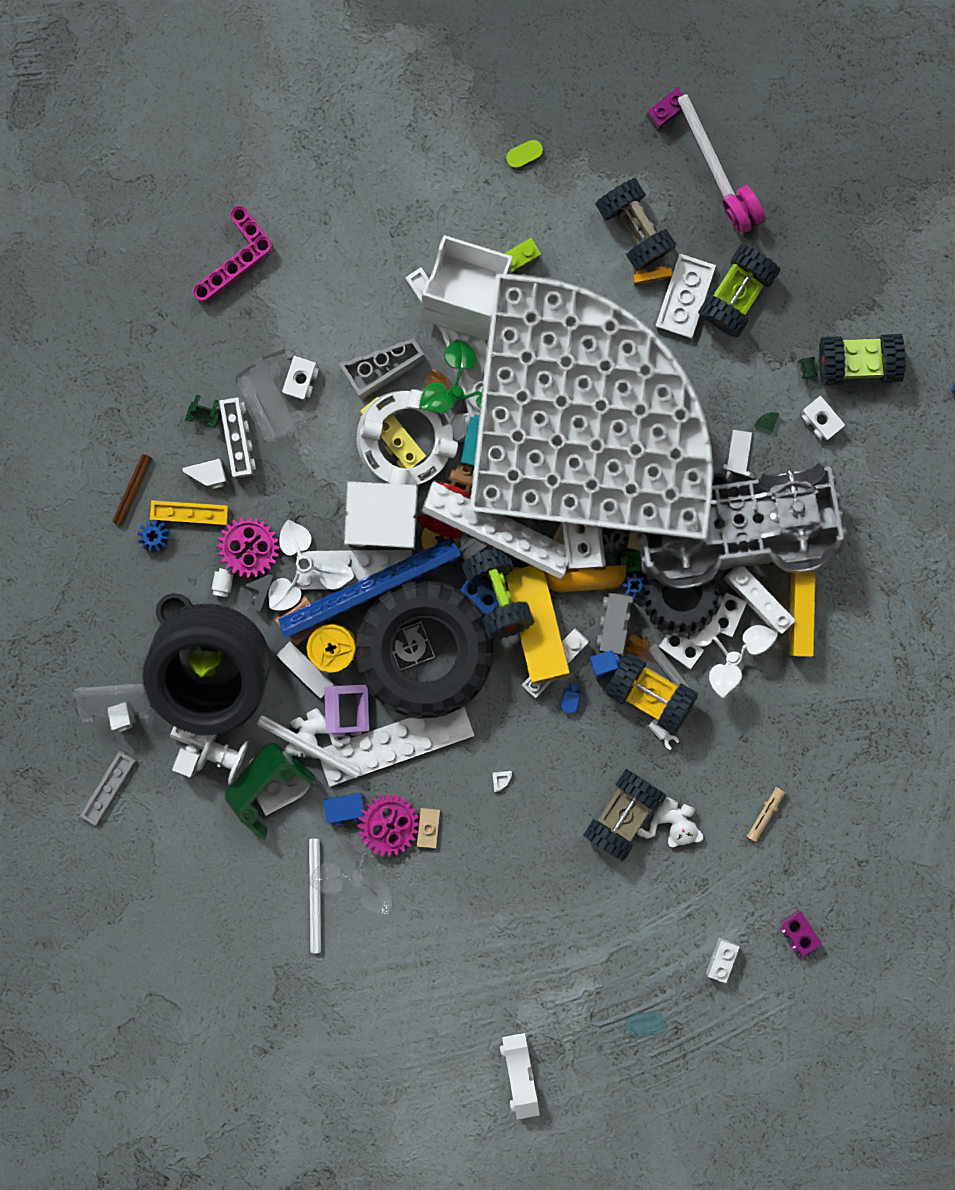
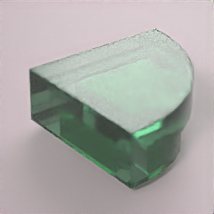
(767, 421)

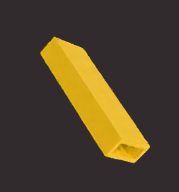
(802, 610)
(542, 640)

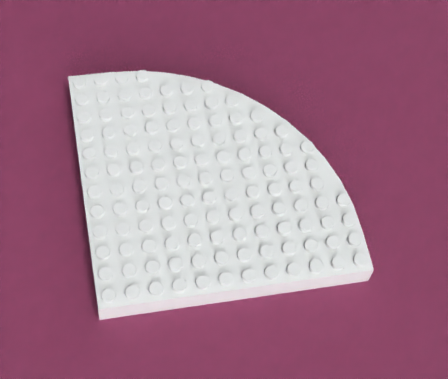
(587, 417)

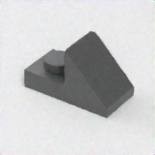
(262, 585)

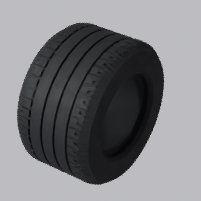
(200, 706)

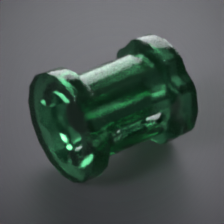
(808, 368)

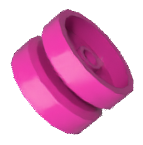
(743, 209)

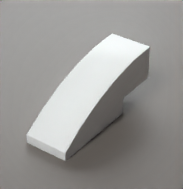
(304, 669)

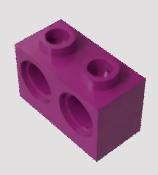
(665, 109)
(804, 930)

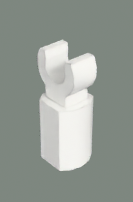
(662, 733)

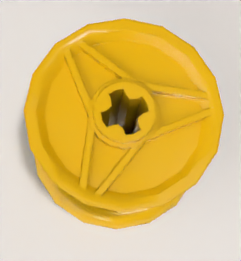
(320, 641)

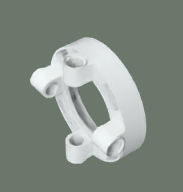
(370, 430)

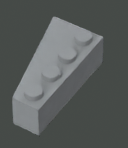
(381, 367)

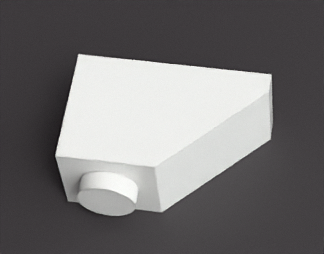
(208, 473)

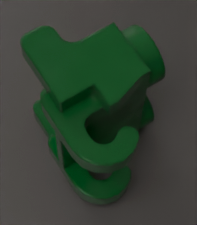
(203, 412)

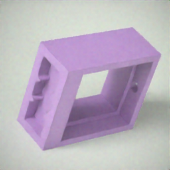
(332, 709)

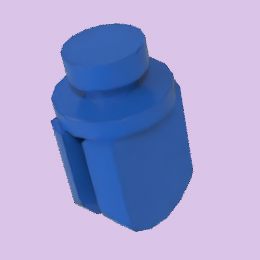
(571, 698)

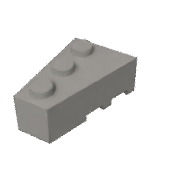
(614, 623)

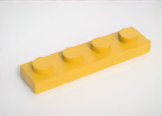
(189, 512)

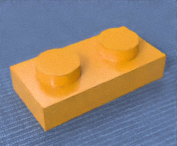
(643, 276)

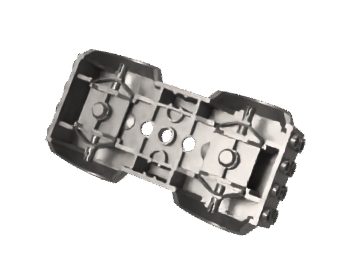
(797, 534)

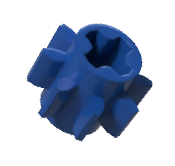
(628, 585)

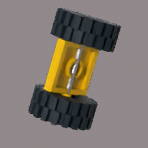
(651, 693)

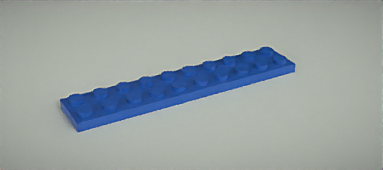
(373, 585)

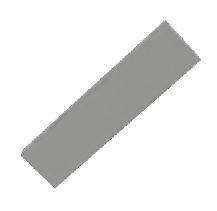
(108, 788)

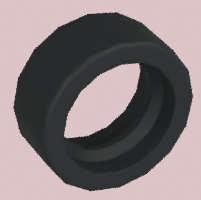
(164, 600)

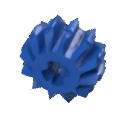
(150, 530)

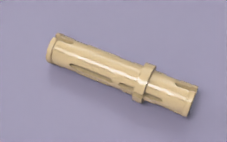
(766, 814)

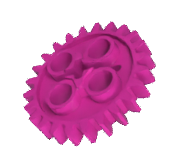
(260, 559)
(374, 817)

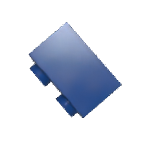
(344, 808)

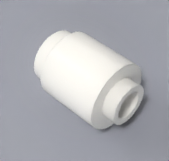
(222, 582)

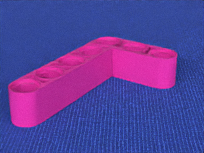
(243, 267)

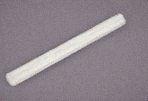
(705, 145)
(308, 746)
(315, 901)

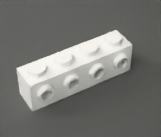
(236, 437)

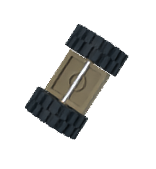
(624, 202)
(624, 815)

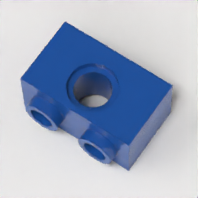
(604, 664)

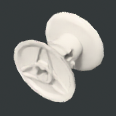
(222, 756)

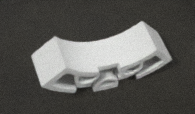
(520, 1076)

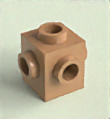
(462, 477)

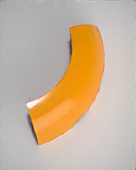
(588, 579)

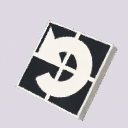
(411, 646)

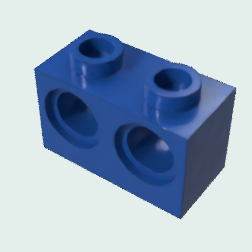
(478, 597)

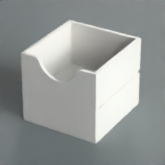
(463, 287)
(381, 515)

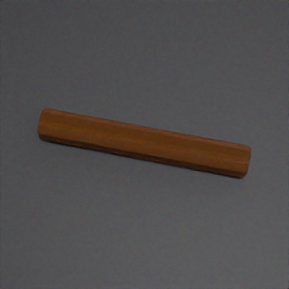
(132, 489)

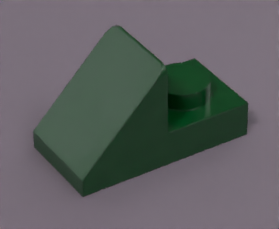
(631, 560)

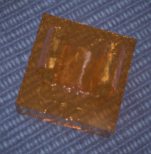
(435, 376)
(636, 645)

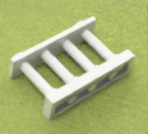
(759, 599)

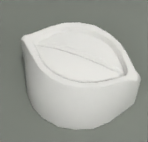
(459, 426)

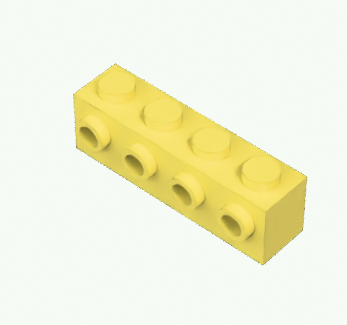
(398, 441)

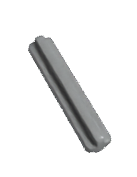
(666, 665)

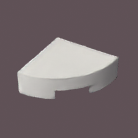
(501, 779)

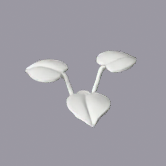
(333, 574)
(727, 677)

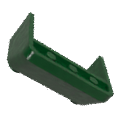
(266, 765)

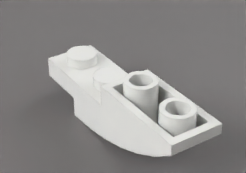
(571, 645)

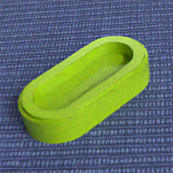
(524, 154)

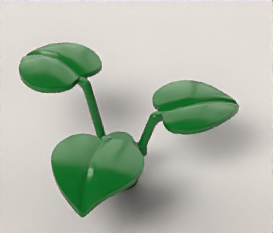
(435, 396)

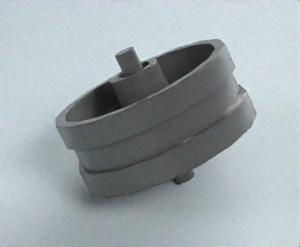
(472, 546)

